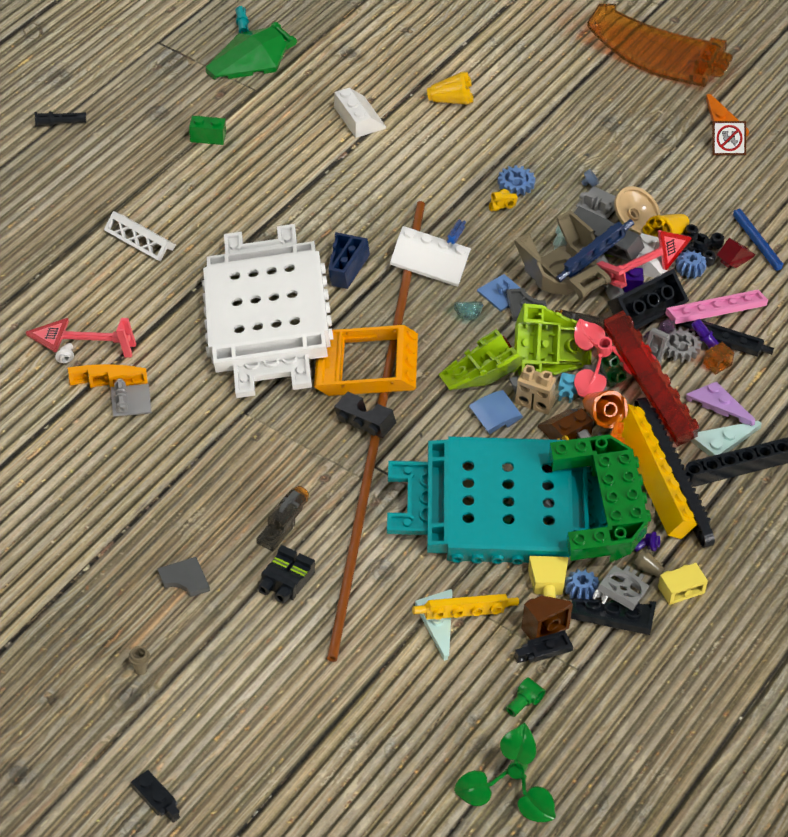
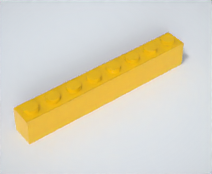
(657, 475)

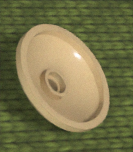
(635, 205)

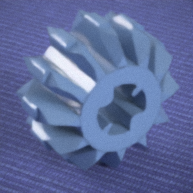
(691, 264)
(581, 584)

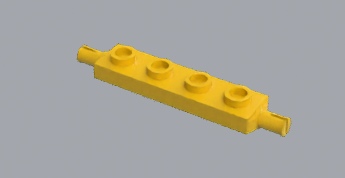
(465, 606)

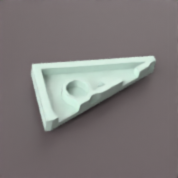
(725, 438)
(439, 628)

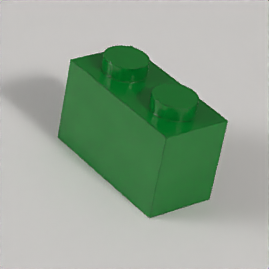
(207, 130)

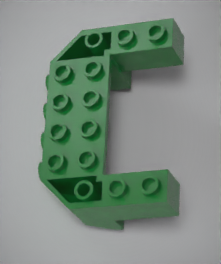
(620, 494)

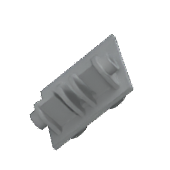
(598, 202)
(130, 399)

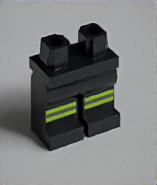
(286, 574)

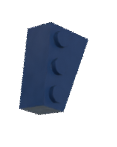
(347, 259)

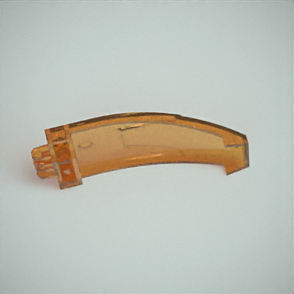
(658, 50)

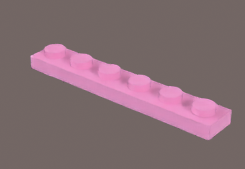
(716, 306)

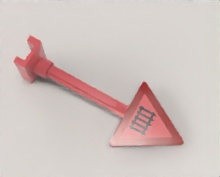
(670, 248)
(53, 333)

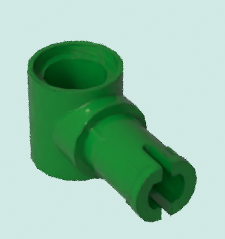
(528, 693)

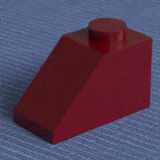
(734, 254)

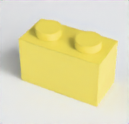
(682, 583)

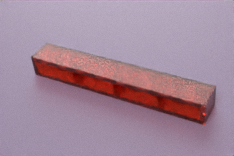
(650, 378)

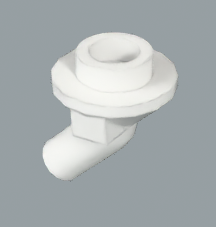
(65, 354)

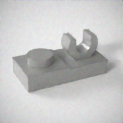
(657, 342)

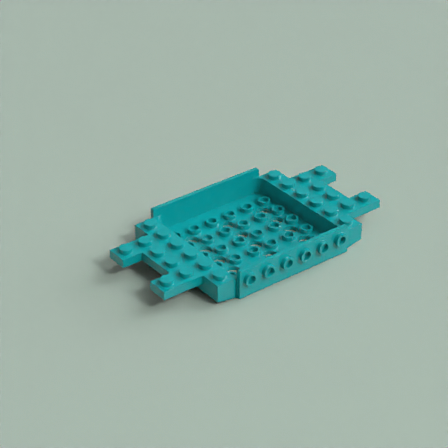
(438, 509)

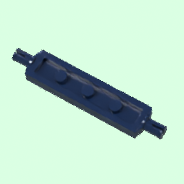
(594, 249)

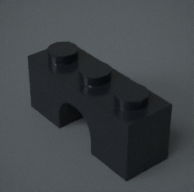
(353, 411)

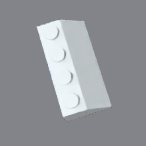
(430, 256)

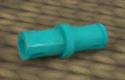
(242, 20)

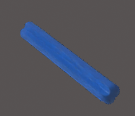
(456, 231)

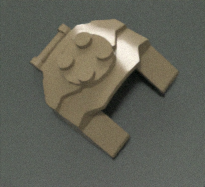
(546, 268)

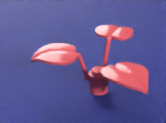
(586, 337)

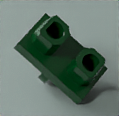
(612, 370)

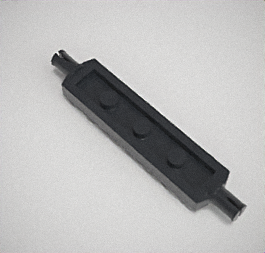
(734, 339)

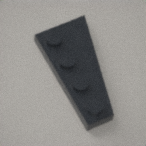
(615, 614)

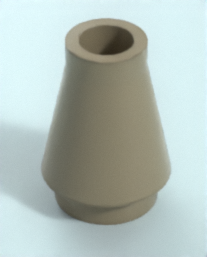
(649, 564)
(139, 659)

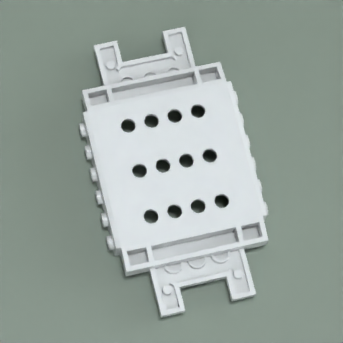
(271, 350)

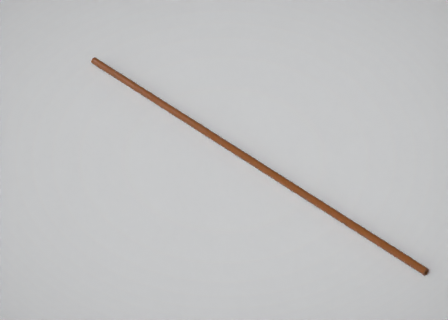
(369, 466)

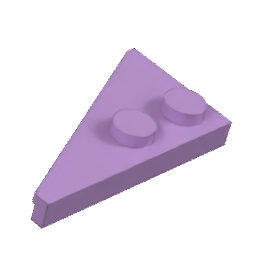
(721, 402)

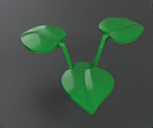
(521, 749)

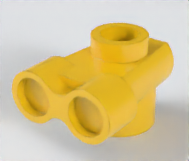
(502, 199)

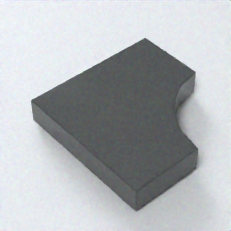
(517, 298)
(185, 575)

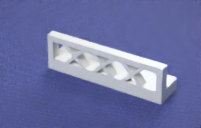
(137, 228)

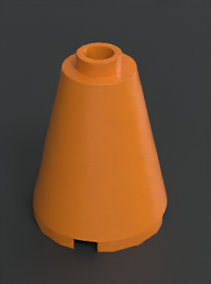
(605, 407)

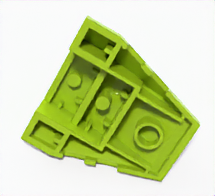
(547, 341)
(483, 364)

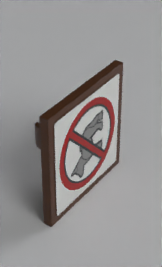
(728, 137)

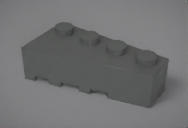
(627, 248)

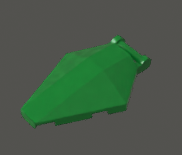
(252, 53)

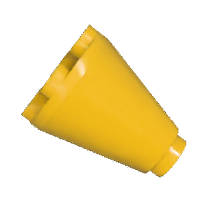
(452, 90)
(668, 222)

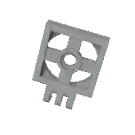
(629, 579)

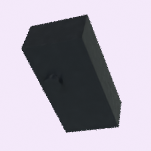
(650, 298)

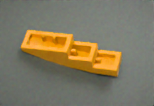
(106, 375)

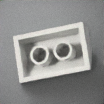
(357, 112)

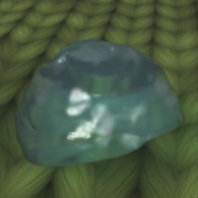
(468, 310)

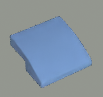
(495, 411)

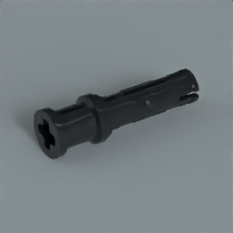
(58, 118)

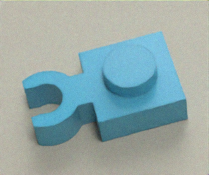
(567, 386)

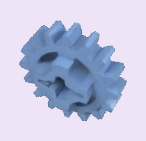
(517, 179)

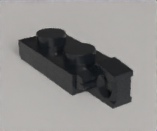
(544, 647)
(156, 795)

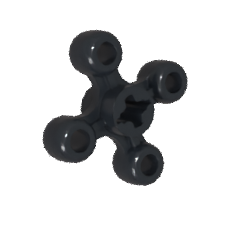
(701, 243)

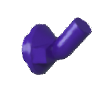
(651, 540)

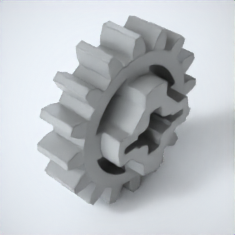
(683, 345)

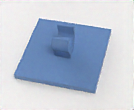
(496, 291)

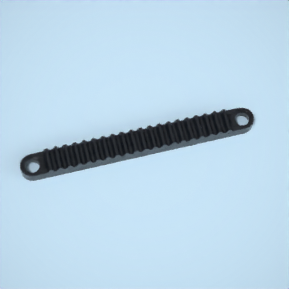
(702, 529)

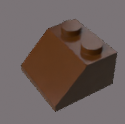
(567, 424)
(545, 616)

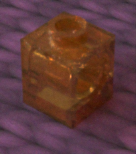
(718, 358)

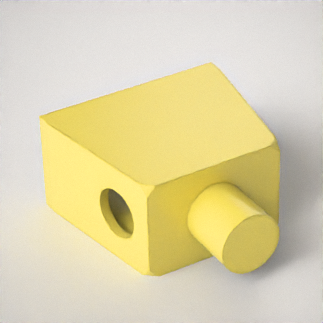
(547, 574)

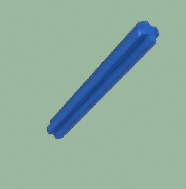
(758, 240)

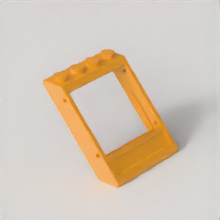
(330, 369)

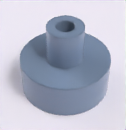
(590, 178)

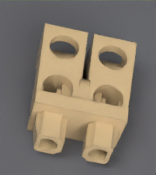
(536, 388)

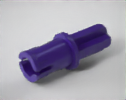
(704, 333)

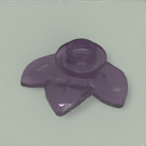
(666, 326)

